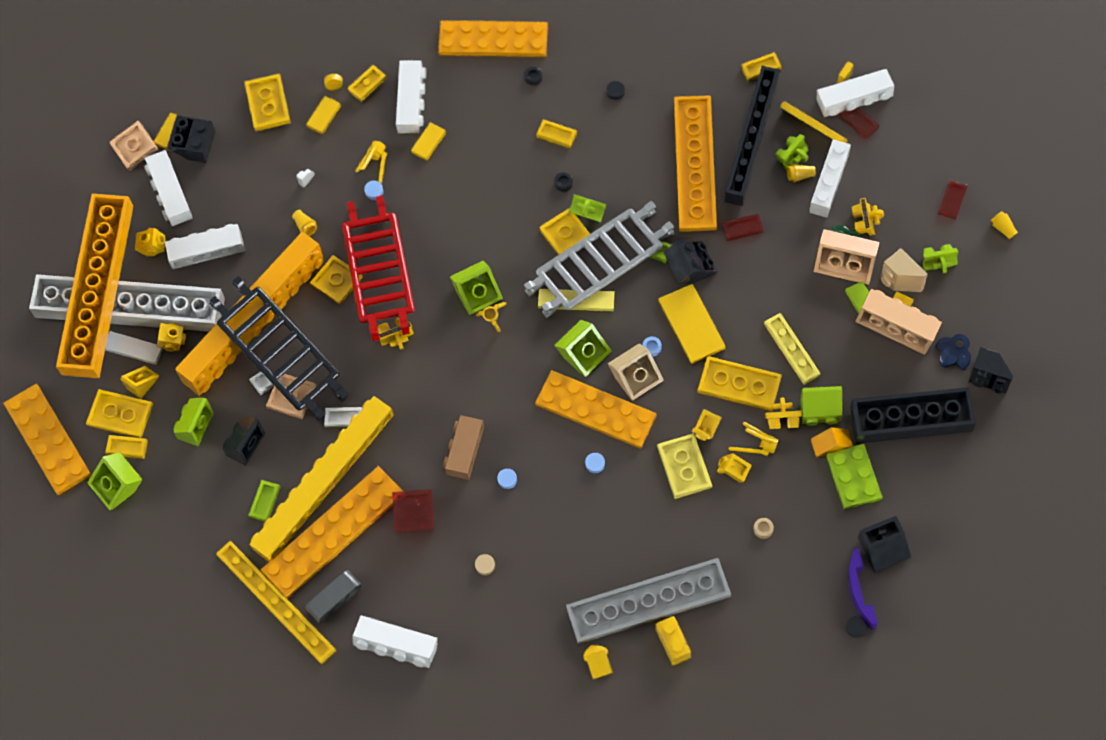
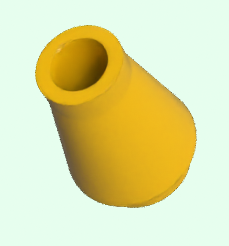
(800, 172)
(304, 223)
(1004, 225)

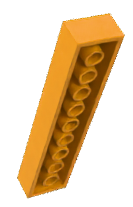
(279, 282)
(95, 286)

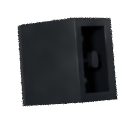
(192, 138)
(690, 261)
(991, 371)
(884, 544)

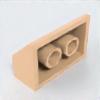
(846, 256)

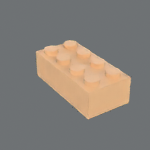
(898, 321)

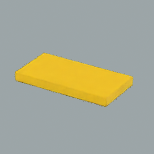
(691, 323)
(739, 383)

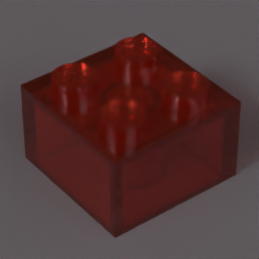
(413, 511)

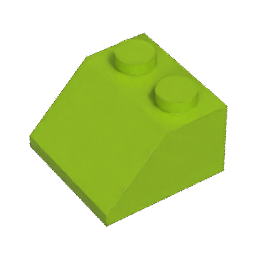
(476, 287)
(583, 347)
(821, 405)
(194, 421)
(114, 480)

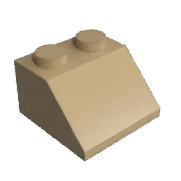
(903, 273)
(636, 371)

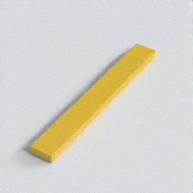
(276, 602)

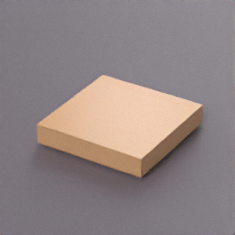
(133, 145)
(280, 404)

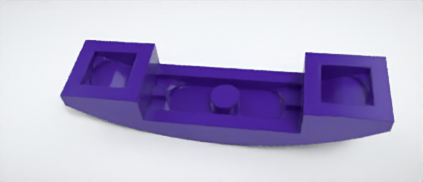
(864, 612)

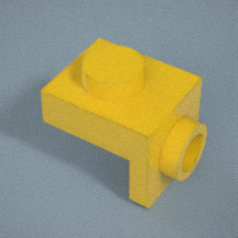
(706, 425)

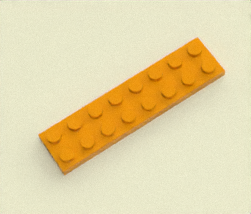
(695, 163)
(331, 533)

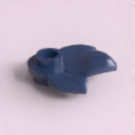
(952, 353)

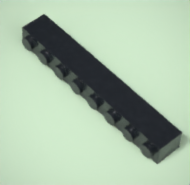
(752, 136)

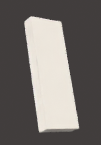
(133, 348)

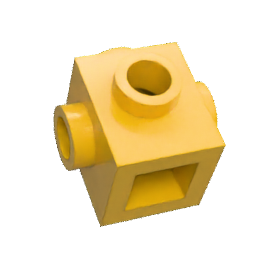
(150, 242)
(170, 337)

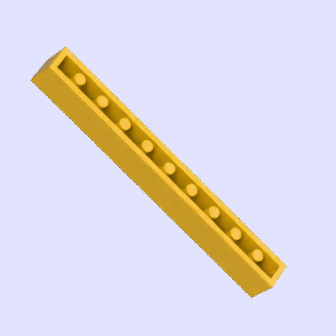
(321, 479)

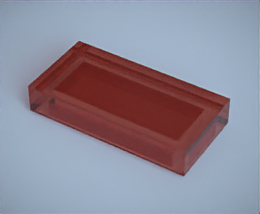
(860, 122)
(952, 199)
(742, 227)

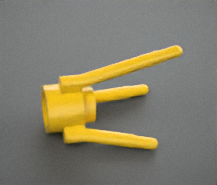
(374, 152)
(491, 314)
(768, 442)

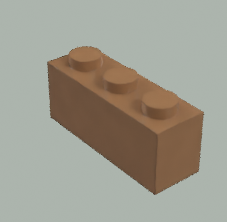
(463, 447)

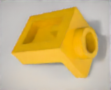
(734, 467)

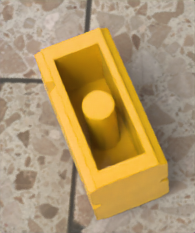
(673, 640)

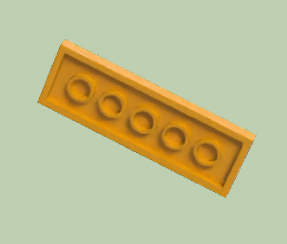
(493, 38)
(596, 409)
(47, 439)

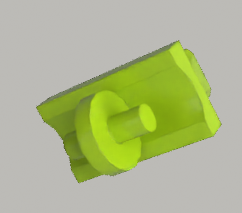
(796, 151)
(587, 208)
(940, 259)

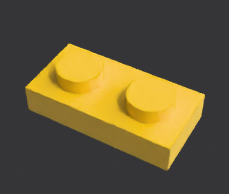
(367, 83)

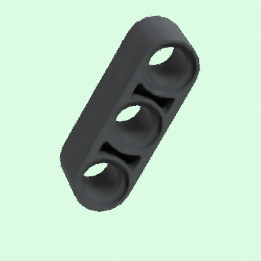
(333, 596)

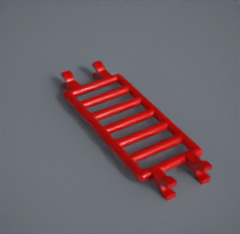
(400, 262)

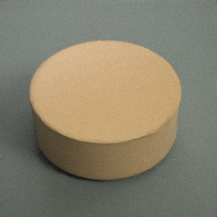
(763, 528)
(484, 564)

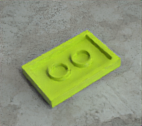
(854, 476)

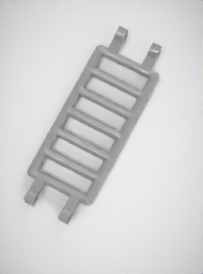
(560, 300)

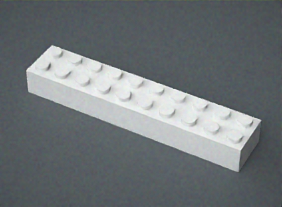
(134, 303)

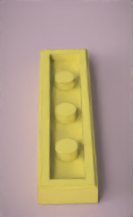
(597, 302)
(792, 348)

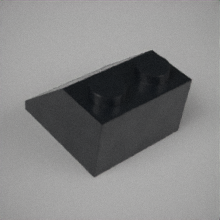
(244, 440)

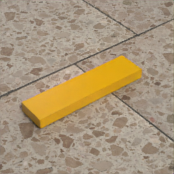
(812, 122)

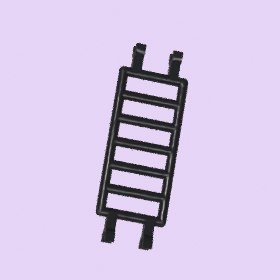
(261, 363)

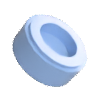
(373, 189)
(653, 344)
(595, 463)
(507, 478)

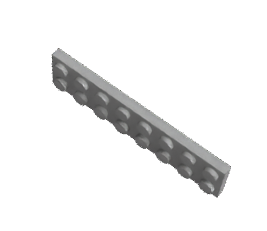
(648, 600)

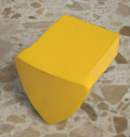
(597, 661)

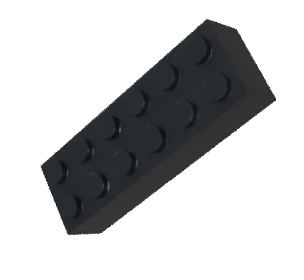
(912, 415)

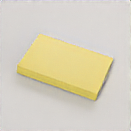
(684, 466)

